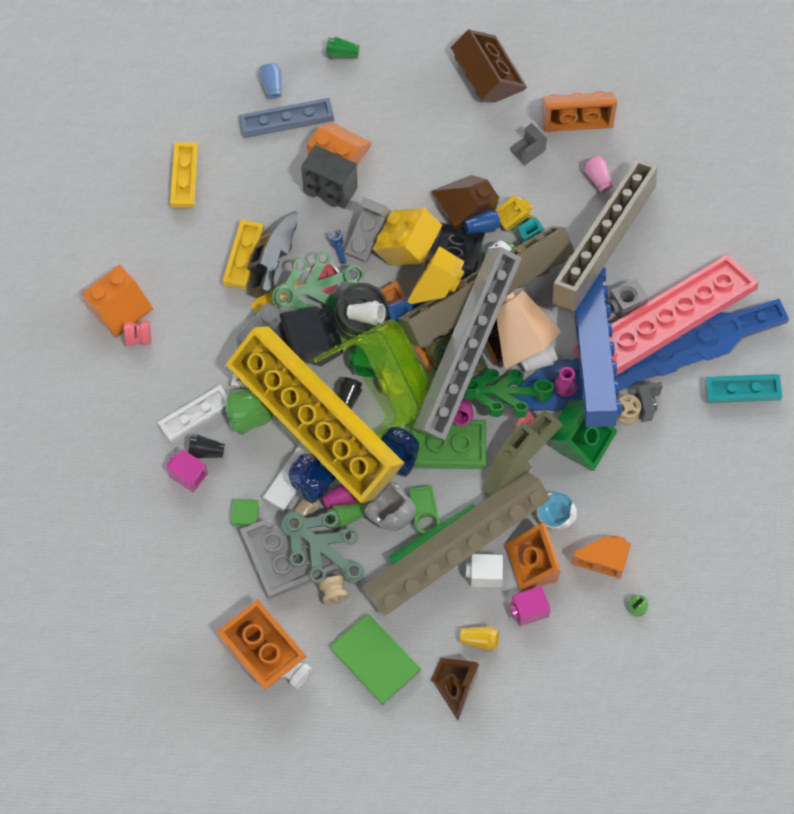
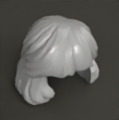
(391, 509)

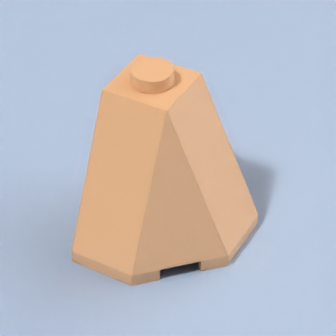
(523, 328)

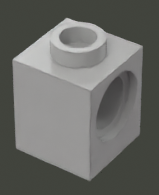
(631, 291)

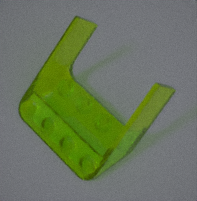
(394, 367)

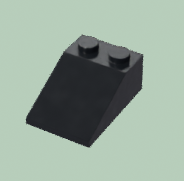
(462, 245)

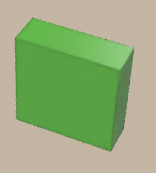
(244, 512)

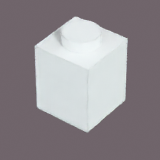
(485, 570)

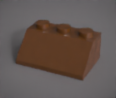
(487, 66)

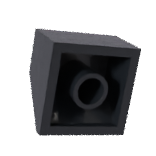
(311, 333)

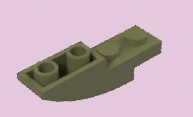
(518, 450)

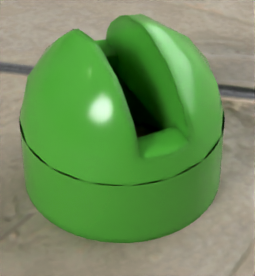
(641, 609)

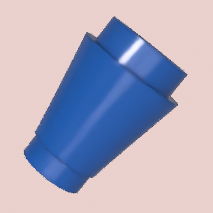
(482, 223)

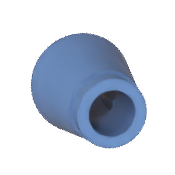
(271, 80)

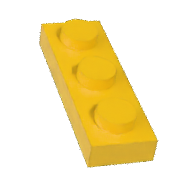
(184, 175)
(245, 241)

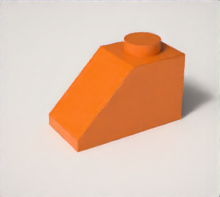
(604, 556)

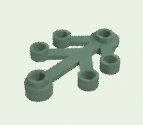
(319, 544)

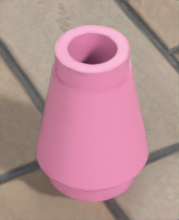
(599, 174)

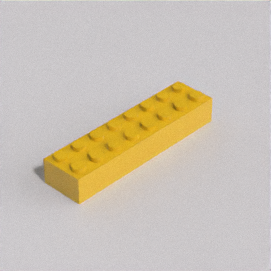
(314, 414)

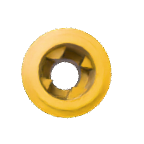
(480, 637)

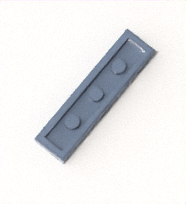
(286, 117)

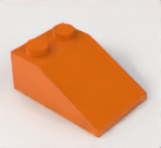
(260, 645)

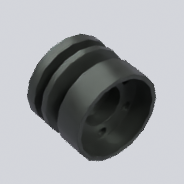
(352, 295)

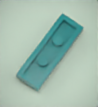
(743, 388)

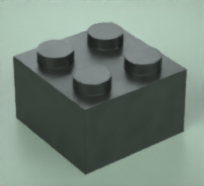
(329, 177)

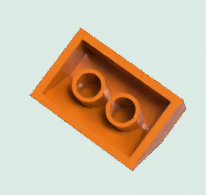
(578, 111)

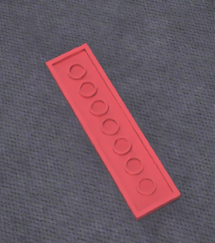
(678, 311)

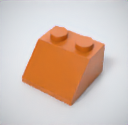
(339, 141)
(116, 300)

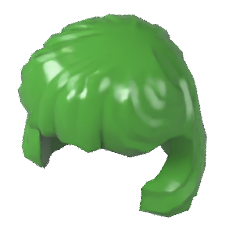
(246, 411)

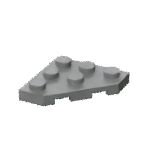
(271, 556)

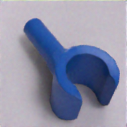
(337, 244)

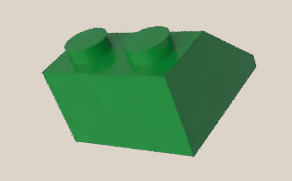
(579, 442)

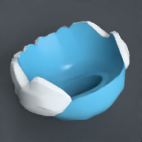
(557, 512)

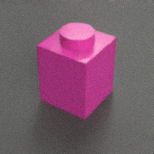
(186, 470)
(530, 606)

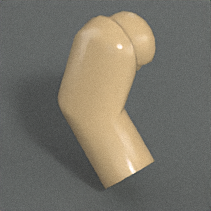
(305, 508)

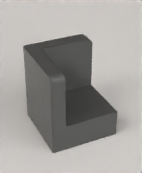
(530, 146)

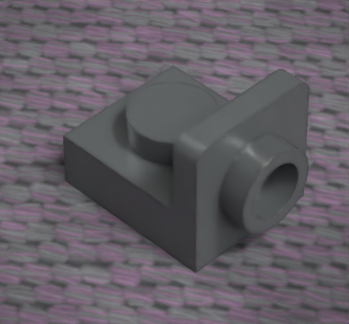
(646, 394)

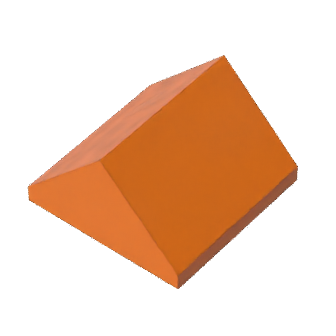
(533, 558)

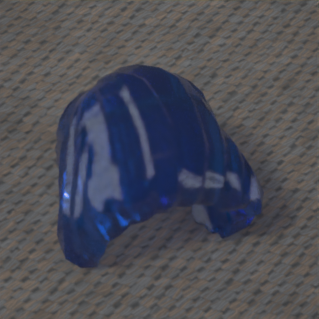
(404, 446)
(310, 477)

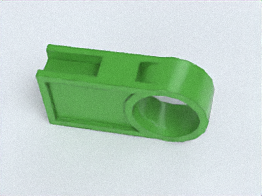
(425, 505)

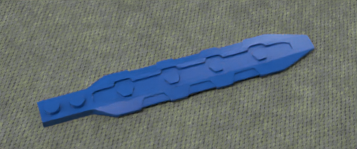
(705, 342)

